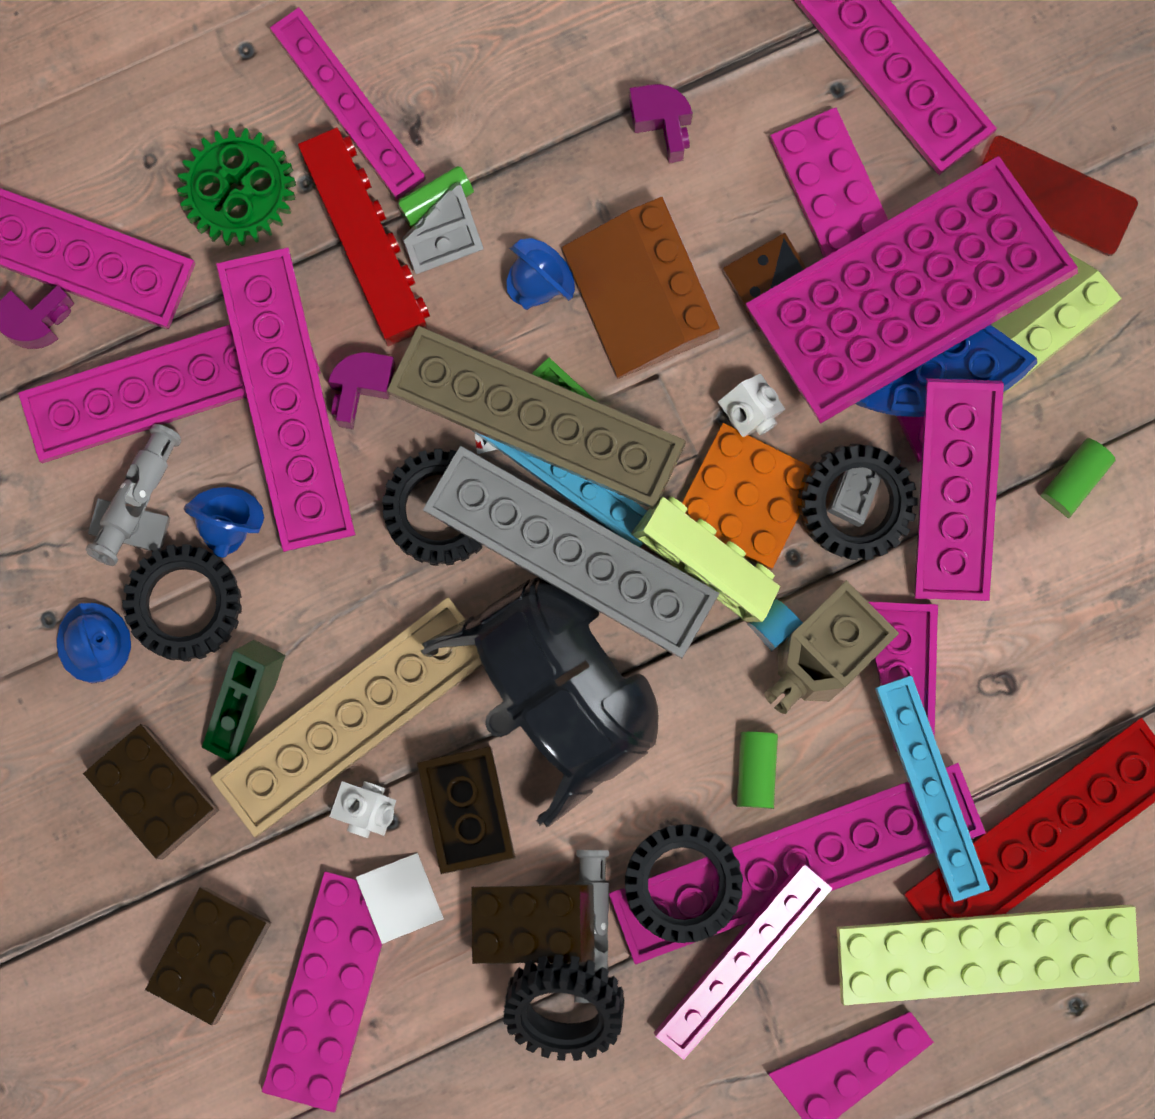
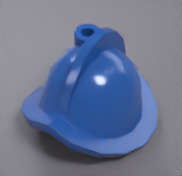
(538, 274)
(225, 518)
(93, 642)

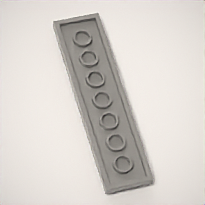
(571, 552)

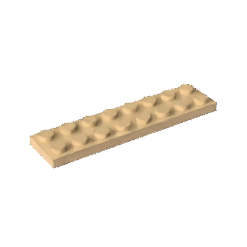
(345, 722)

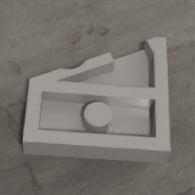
(443, 232)

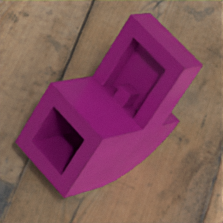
(662, 108)
(31, 327)
(356, 375)

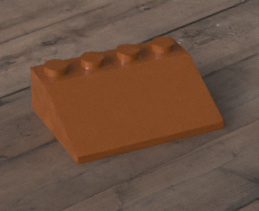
(641, 288)

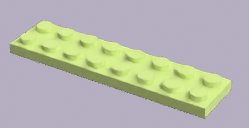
(987, 954)

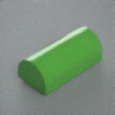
(420, 201)
(1078, 477)
(757, 770)

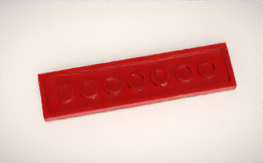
(1052, 828)

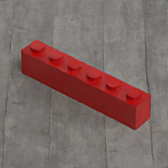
(363, 236)

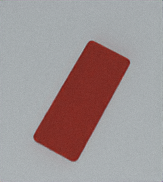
(1067, 198)

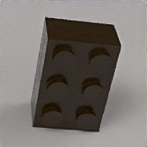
(151, 792)
(466, 810)
(532, 923)
(208, 956)

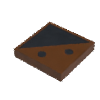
(763, 269)

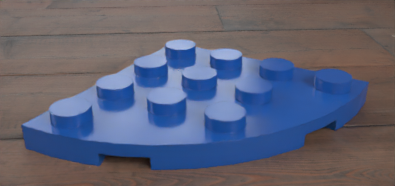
(979, 357)

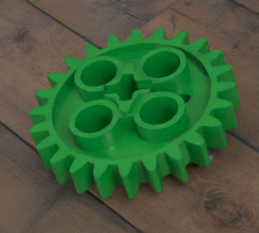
(211, 168)

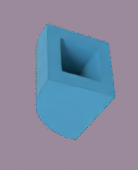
(776, 626)

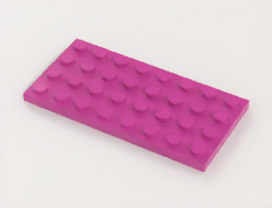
(911, 289)

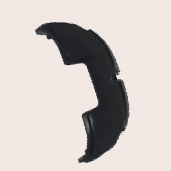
(583, 727)

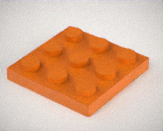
(748, 494)

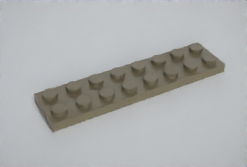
(536, 417)

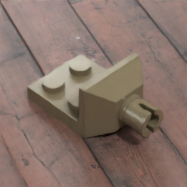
(829, 649)

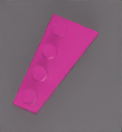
(911, 651)
(844, 1073)

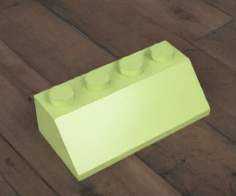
(1059, 314)
(698, 553)

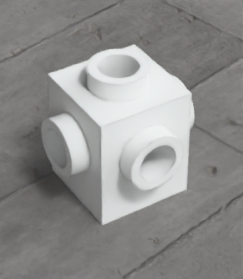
(752, 406)
(363, 808)

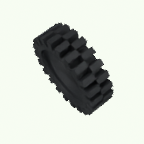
(395, 514)
(896, 519)
(155, 568)
(728, 873)
(567, 979)

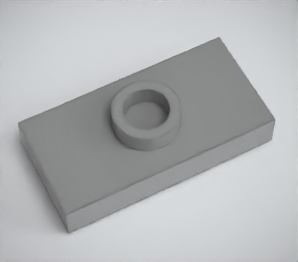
(854, 495)
(148, 533)

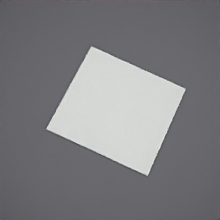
(399, 898)

